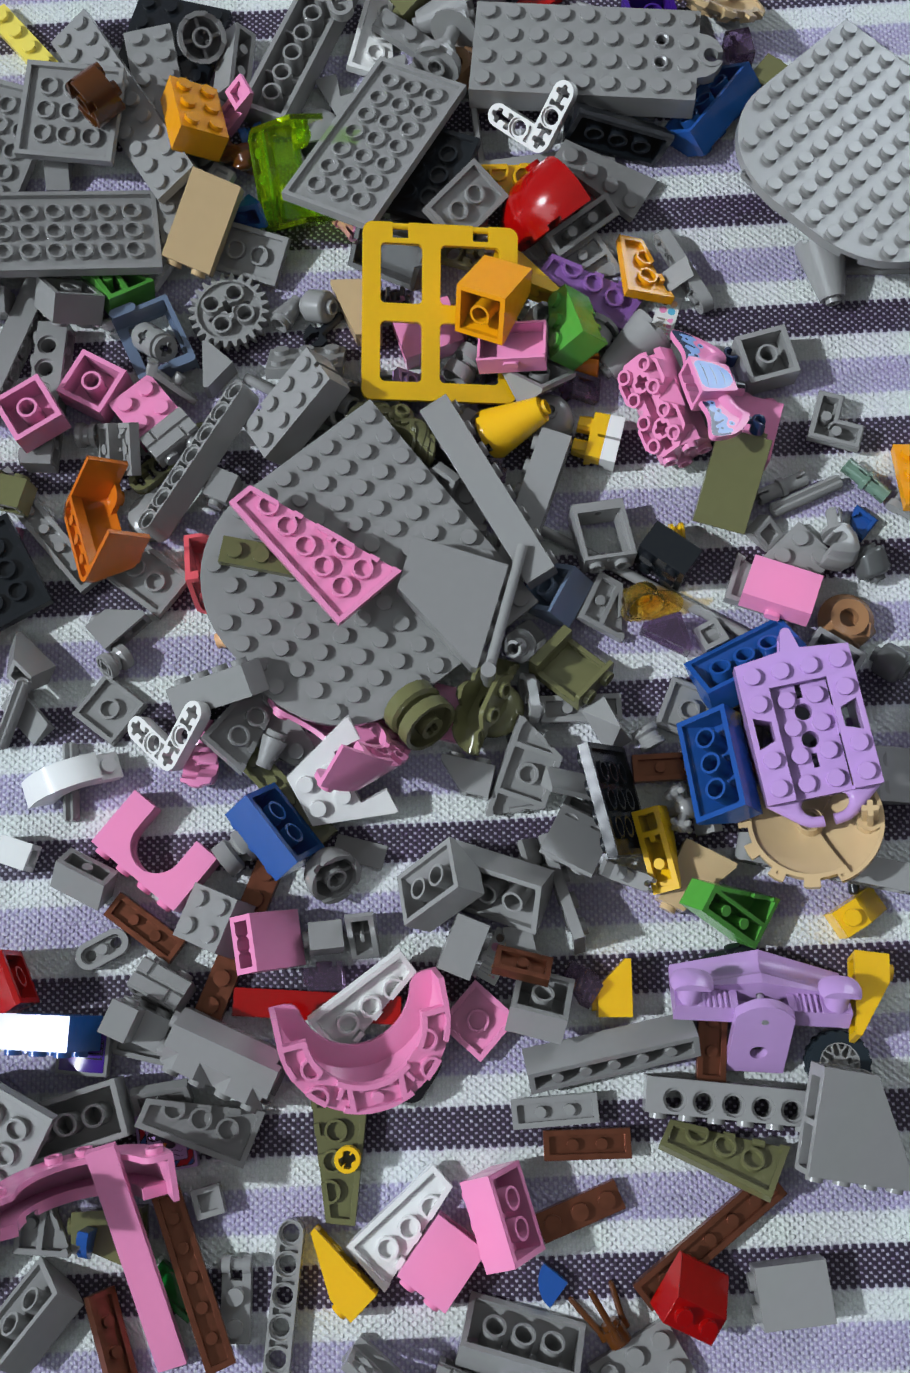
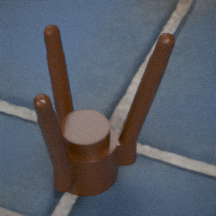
(613, 1330)

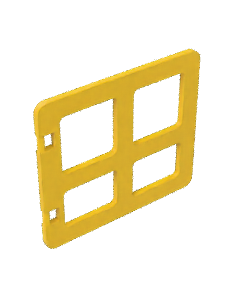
(428, 314)

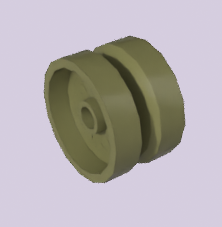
(419, 714)

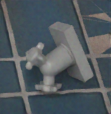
(684, 810)

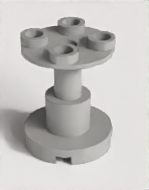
(450, 30)

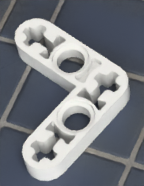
(534, 129)
(192, 718)

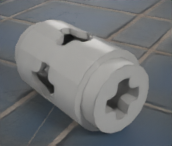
(154, 342)

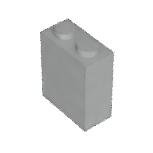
(791, 1293)

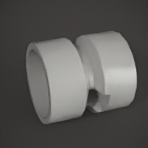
(463, 366)
(233, 853)

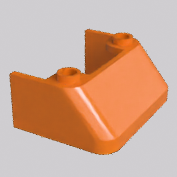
(93, 522)

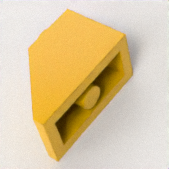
(855, 913)
(616, 994)

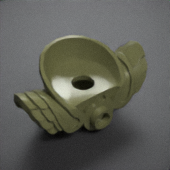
(411, 429)
(498, 710)

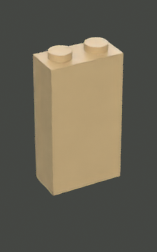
(202, 223)

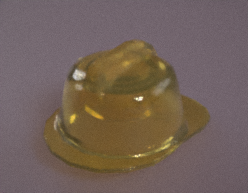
(646, 602)

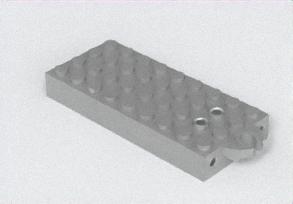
(615, 56)

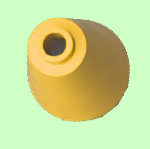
(511, 424)

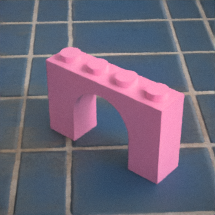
(120, 843)

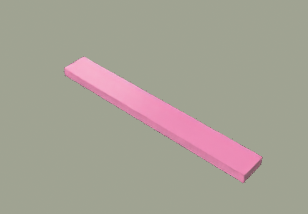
(136, 1256)

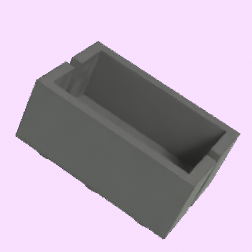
(398, 262)

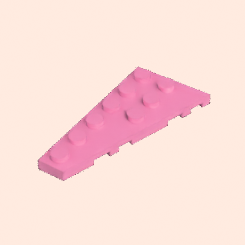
(323, 562)

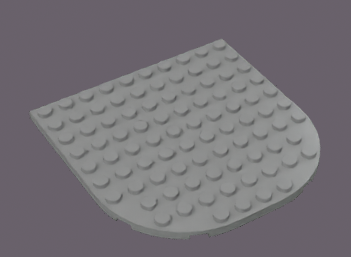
(835, 147)
(378, 496)

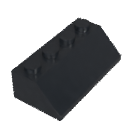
(616, 134)

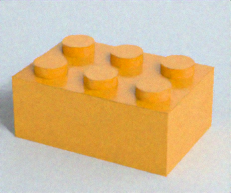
(194, 118)

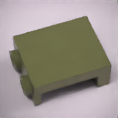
(570, 669)

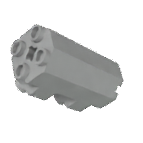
(221, 1057)

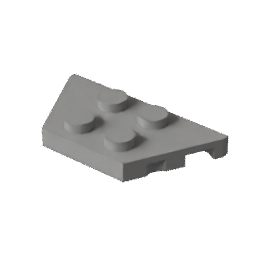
(521, 772)

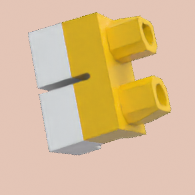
(603, 440)

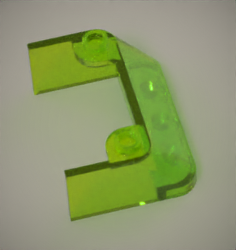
(275, 160)

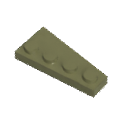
(736, 1160)
(339, 1190)

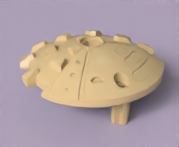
(728, 10)
(817, 852)

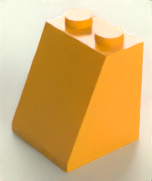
(491, 298)

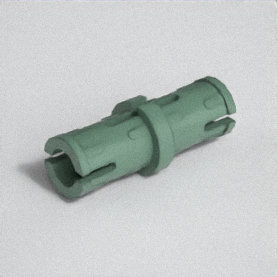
(866, 480)

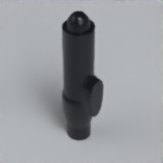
(728, 949)

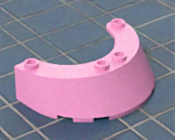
(360, 762)
(374, 1072)
(68, 1179)

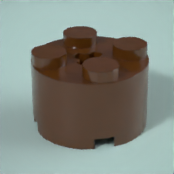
(96, 95)

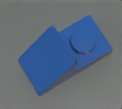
(251, 213)

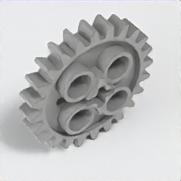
(220, 295)

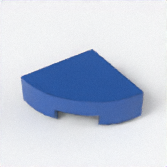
(862, 522)
(85, 1239)
(550, 1284)

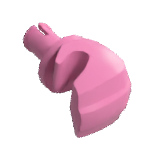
(202, 765)

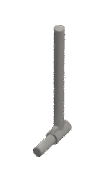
(488, 669)

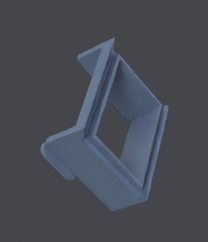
(129, 315)

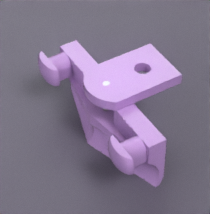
(763, 1000)

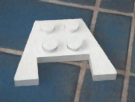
(334, 806)

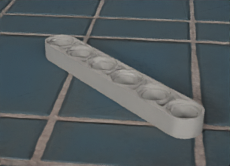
(284, 1310)

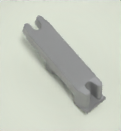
(174, 383)
(626, 876)

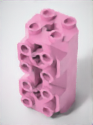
(665, 418)

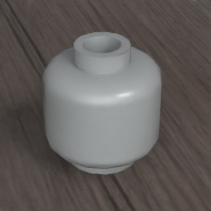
(318, 306)

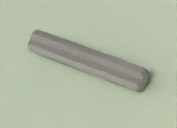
(805, 496)
(13, 711)
(71, 801)

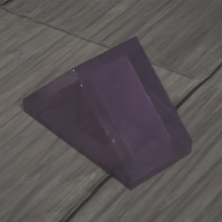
(668, 632)

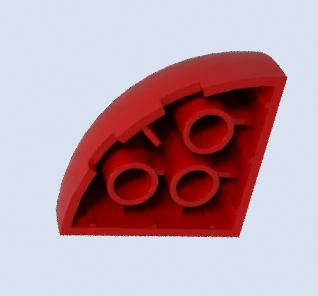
(542, 200)

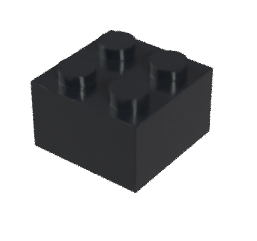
(667, 556)

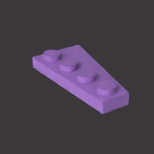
(604, 294)

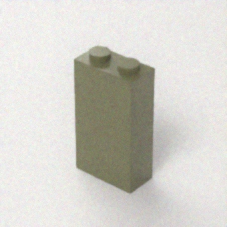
(732, 482)

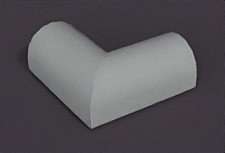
(828, 429)

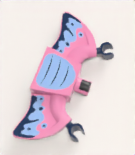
(712, 388)

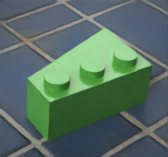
(572, 328)

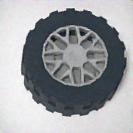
(835, 1048)

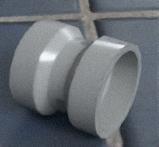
(115, 661)

